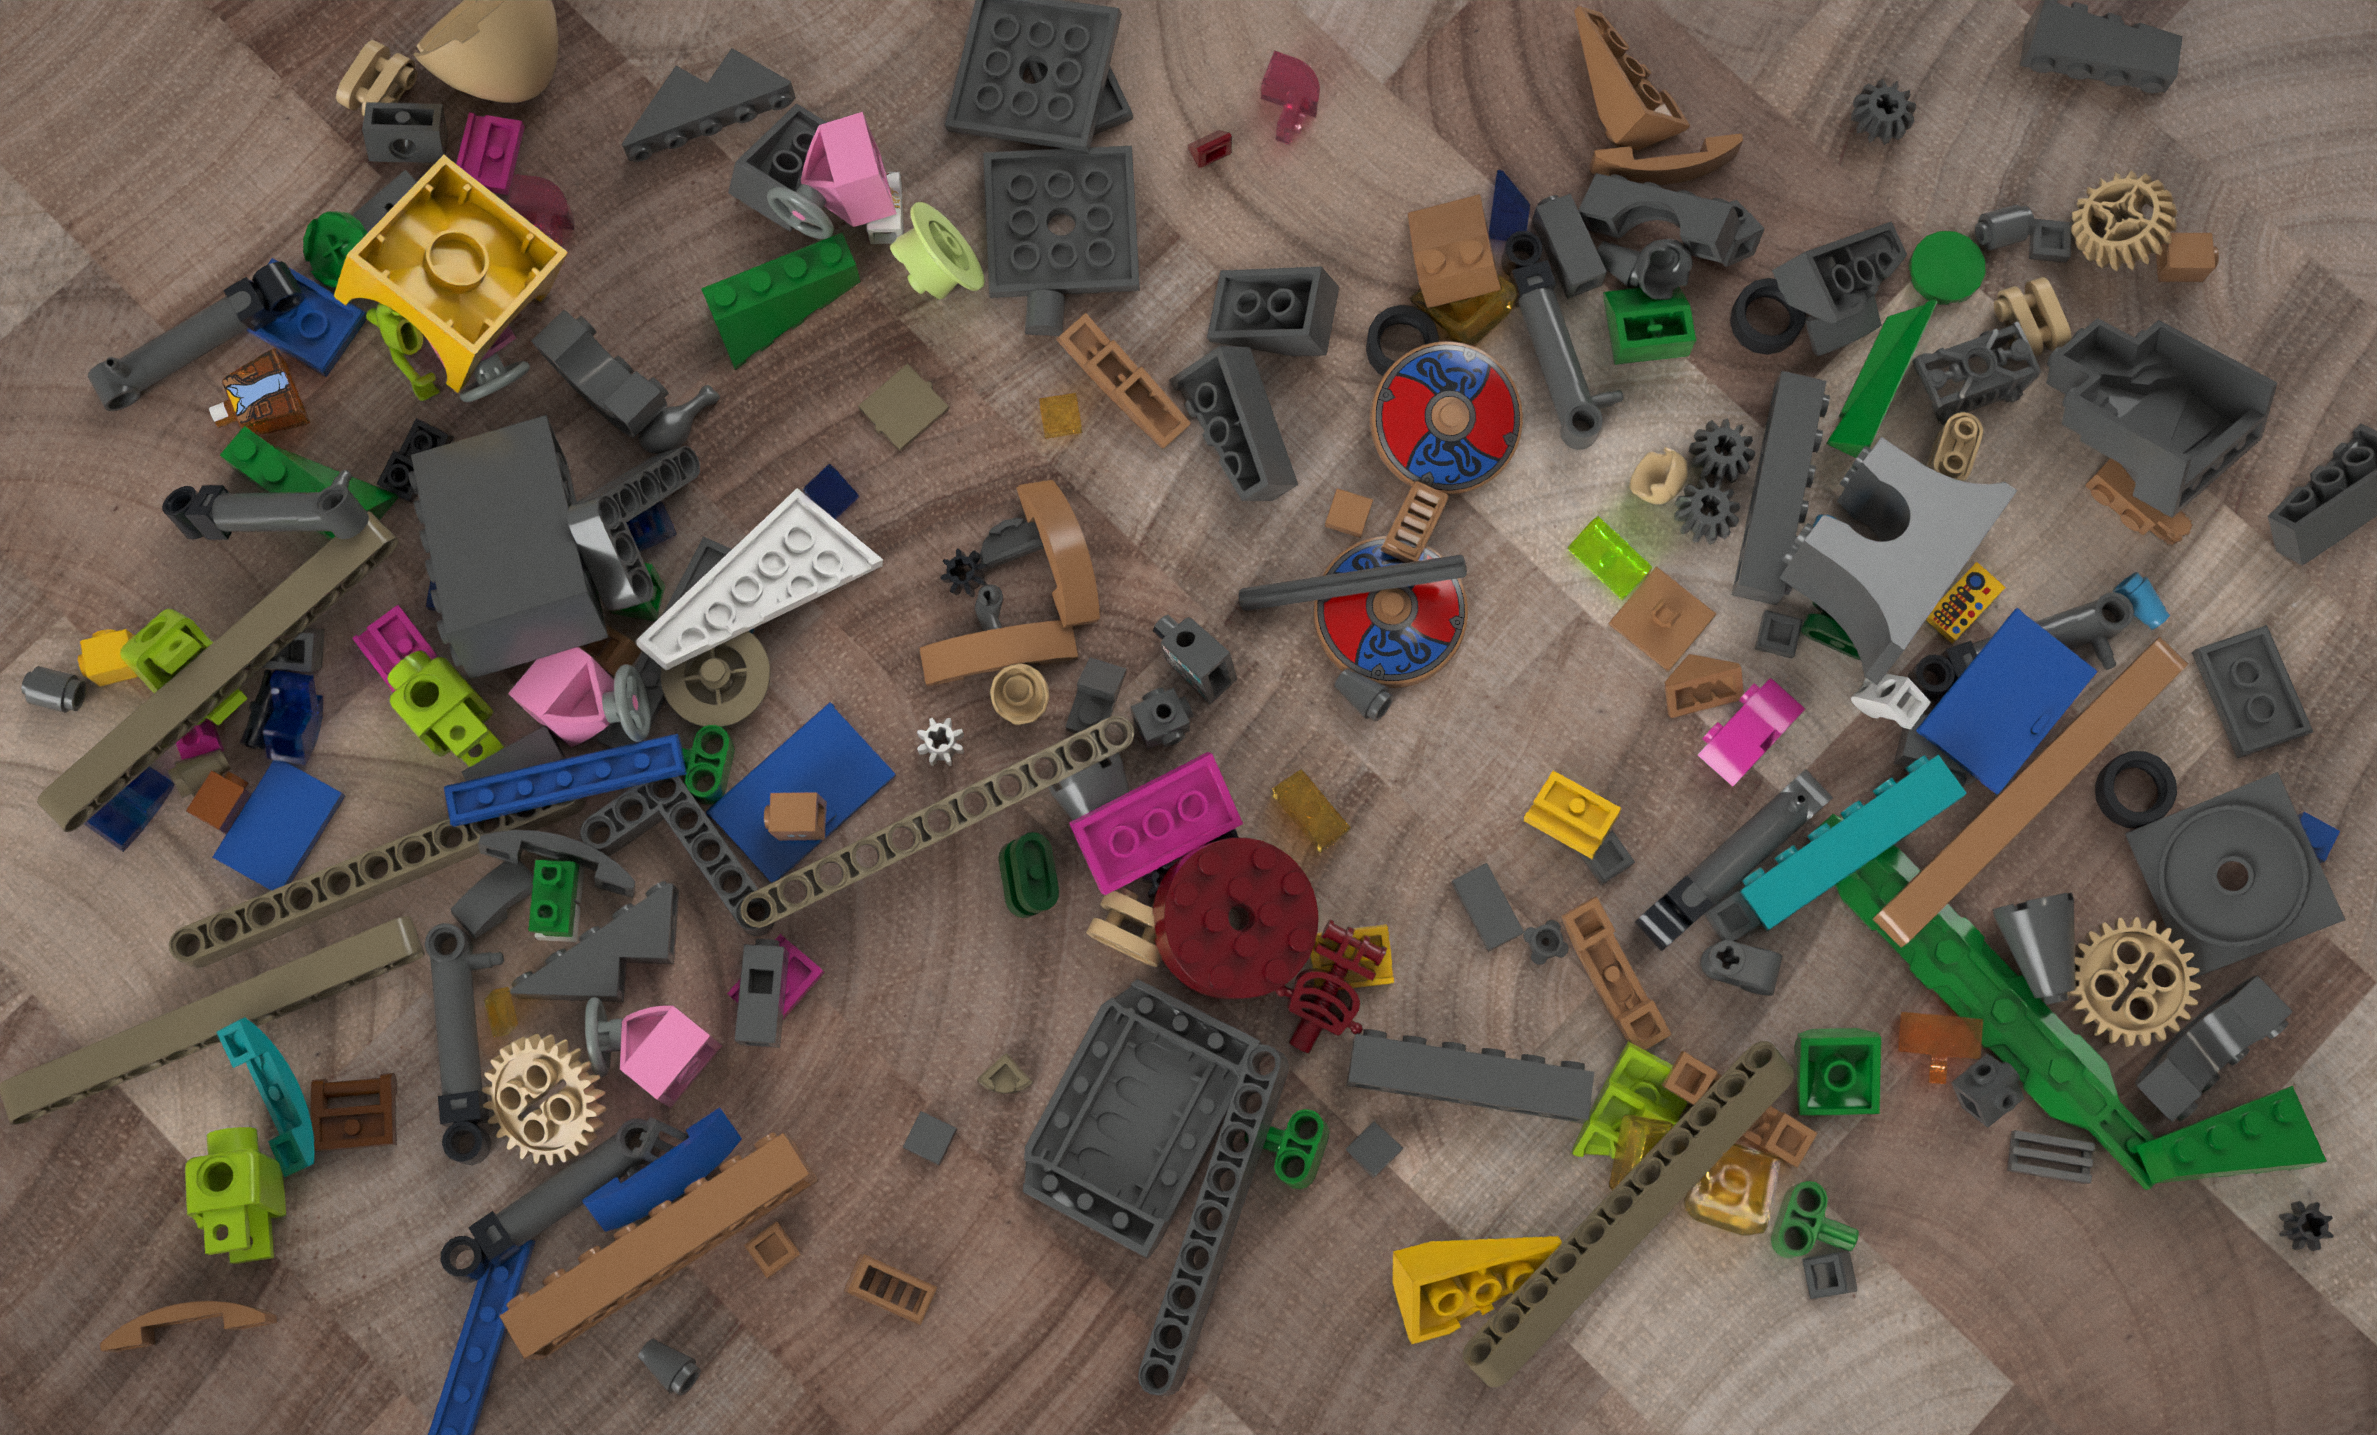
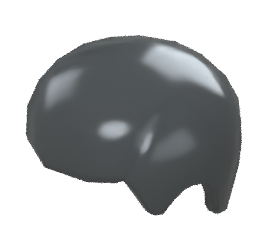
(1663, 267)

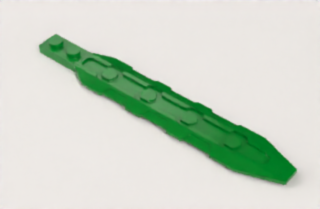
(1957, 963)

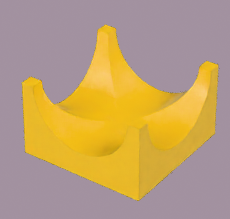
(453, 265)

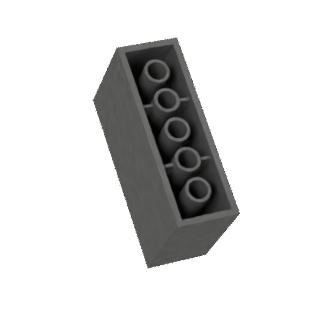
(504, 548)

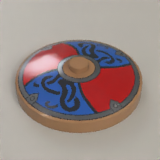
(1446, 417)
(1395, 632)

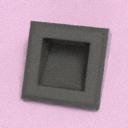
(1374, 1149)
(1829, 1275)

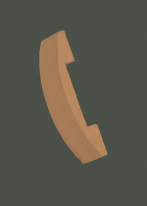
(1668, 169)
(1066, 551)
(996, 649)
(1613, 976)
(1771, 1131)
(141, 1333)

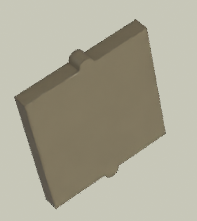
(903, 407)

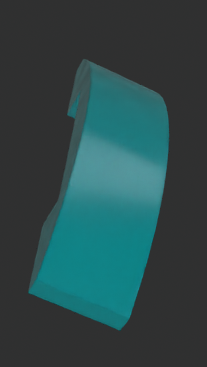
(279, 1091)

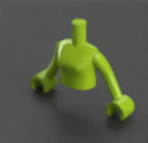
(403, 339)

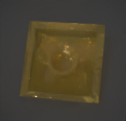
(1472, 317)
(1736, 1192)

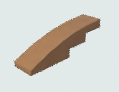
(1123, 381)

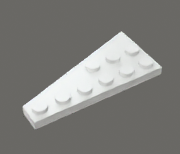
(774, 569)

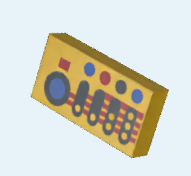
(1964, 602)

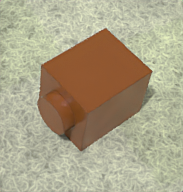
(220, 800)

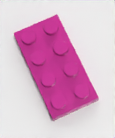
(1156, 823)

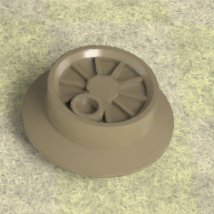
(720, 683)

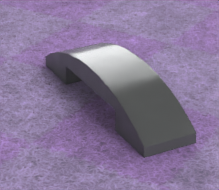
(511, 843)

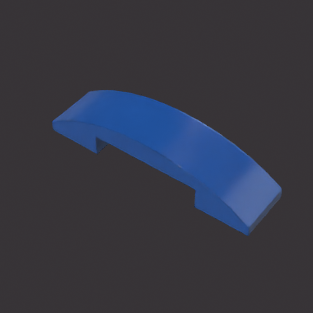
(666, 1177)

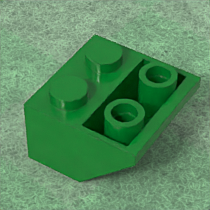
(1648, 327)

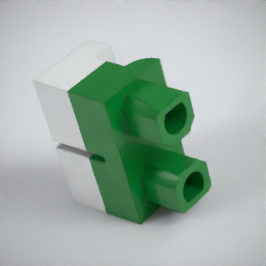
(554, 900)

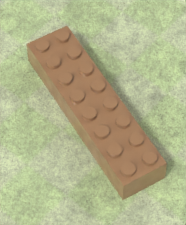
(658, 1247)

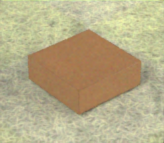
(1348, 513)
(772, 1249)

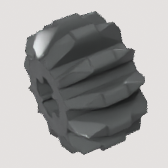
(1883, 111)
(1727, 439)
(1708, 525)

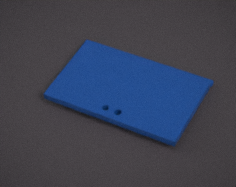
(2011, 686)
(817, 758)

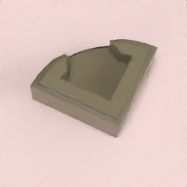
(1005, 1077)

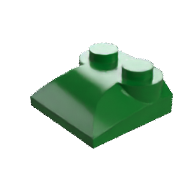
(1838, 1071)

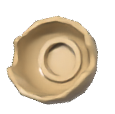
(1659, 476)
(1019, 693)

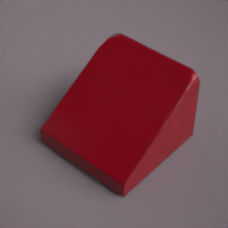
(1211, 148)

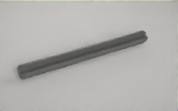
(1353, 582)

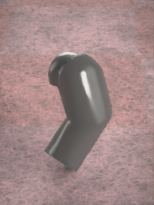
(989, 606)

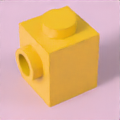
(102, 657)

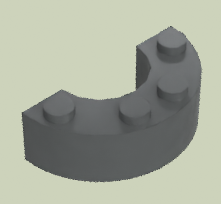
(603, 381)
(2209, 1042)

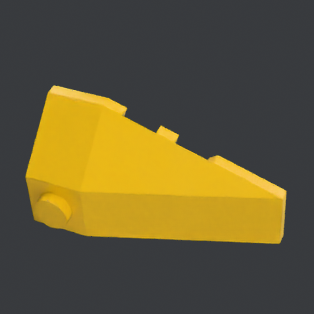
(1455, 1278)

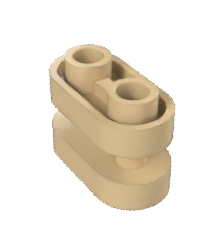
(376, 77)
(2037, 314)
(1956, 446)
(1124, 905)

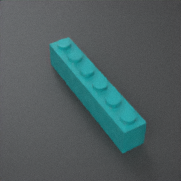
(1852, 842)

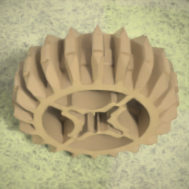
(2127, 231)

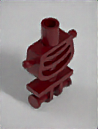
(1312, 1021)

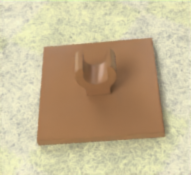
(1662, 619)

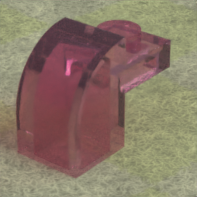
(1294, 87)
(542, 205)

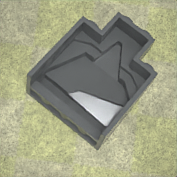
(2160, 407)

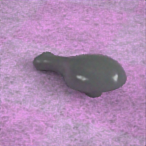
(674, 423)

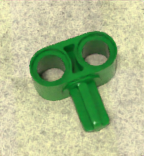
(702, 764)
(1290, 1147)
(1811, 1224)

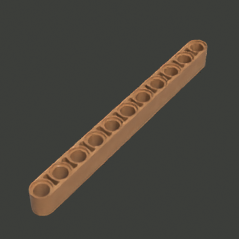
(2029, 792)

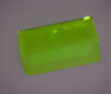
(1610, 558)

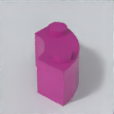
(1751, 731)

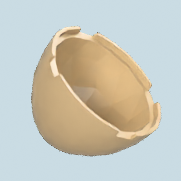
(494, 48)

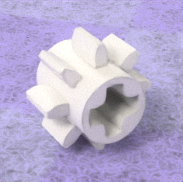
(936, 732)

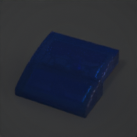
(131, 809)

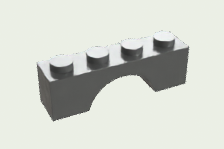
(1618, 205)

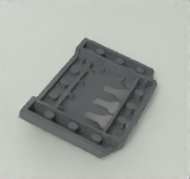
(1135, 1115)

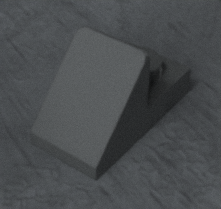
(1095, 694)

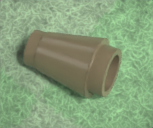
(192, 772)

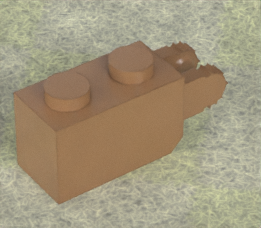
(2115, 489)

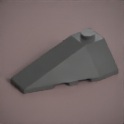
(1841, 275)

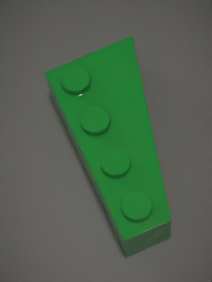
(2245, 1139)

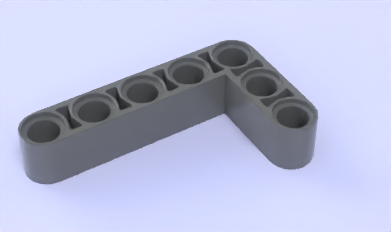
(602, 529)
(694, 840)

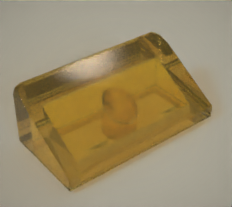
(1310, 810)
(1635, 1141)

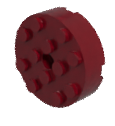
(1274, 911)

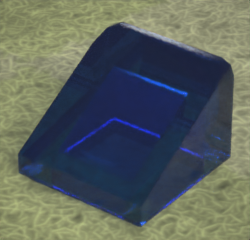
(831, 491)

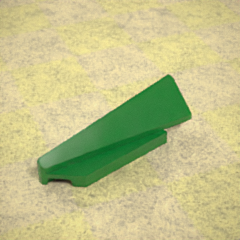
(1879, 379)

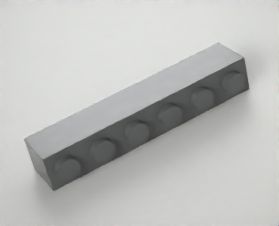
(1780, 486)
(1470, 1077)

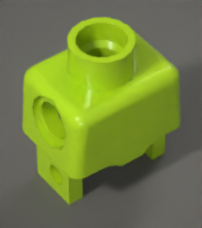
(172, 643)
(442, 707)
(235, 1190)

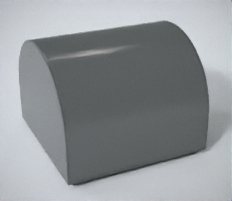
(1044, 313)

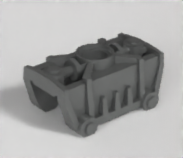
(1978, 388)

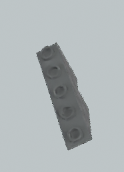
(692, 108)
(600, 960)

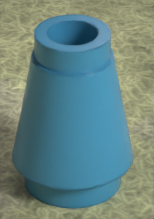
(2144, 599)

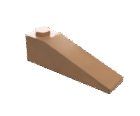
(1623, 95)

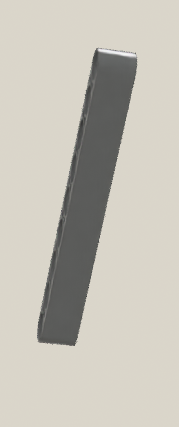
(1198, 1233)

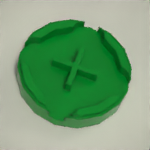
(328, 243)
(1947, 267)

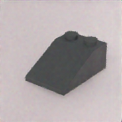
(775, 161)
(1275, 310)

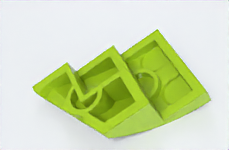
(1630, 1089)

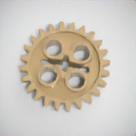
(2163, 1003)
(564, 1129)

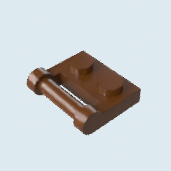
(355, 1125)

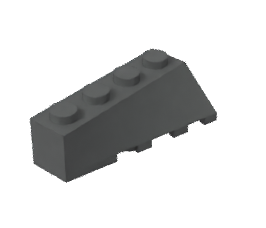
(2099, 47)
(1238, 421)
(2332, 503)

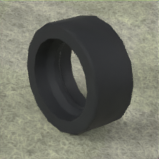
(1392, 316)
(1750, 337)
(2154, 767)

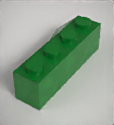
(778, 295)
(283, 471)

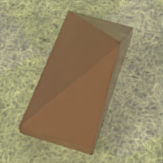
(1702, 684)

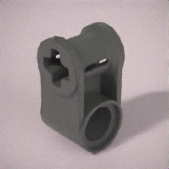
(1748, 967)

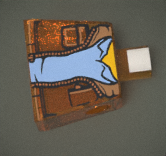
(261, 397)

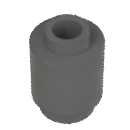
(2005, 226)
(53, 689)

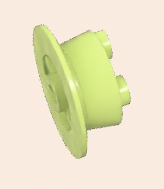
(936, 254)

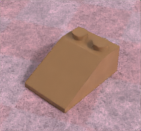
(1453, 251)

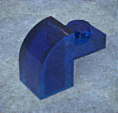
(296, 718)

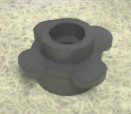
(1549, 931)

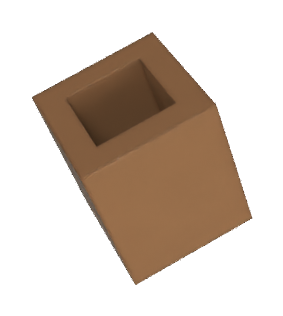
(2187, 258)
(796, 816)

